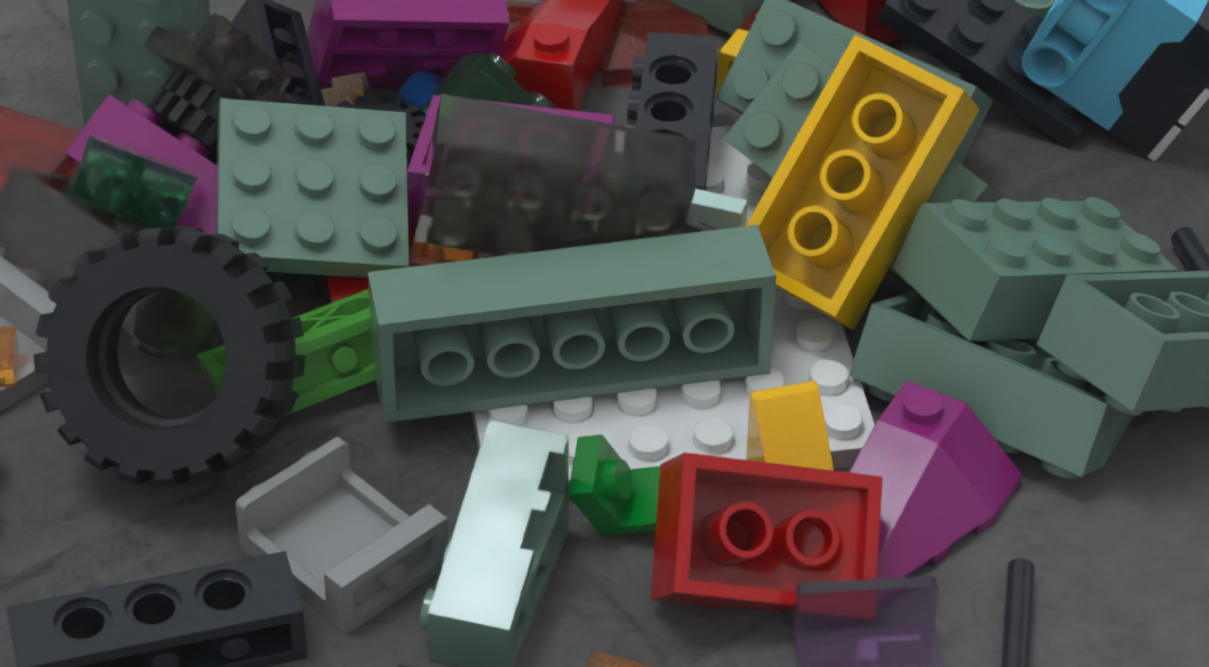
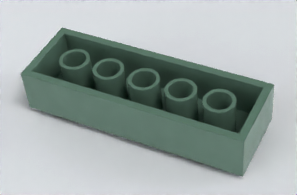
(571, 322)

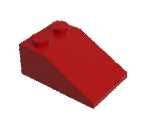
(758, 529)

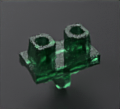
(131, 184)

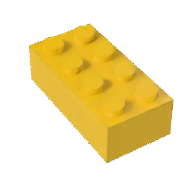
(858, 178)

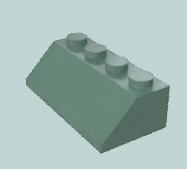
(1005, 382)

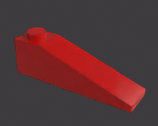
(560, 48)

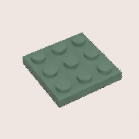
(313, 186)

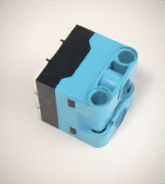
(1126, 64)

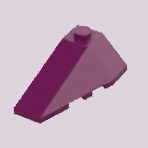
(938, 477)

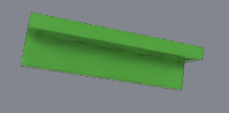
(334, 348)

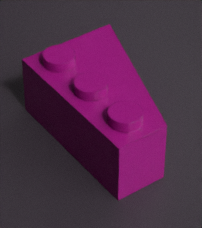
(384, 34)
(138, 129)

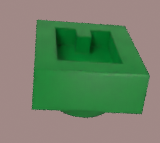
(610, 492)

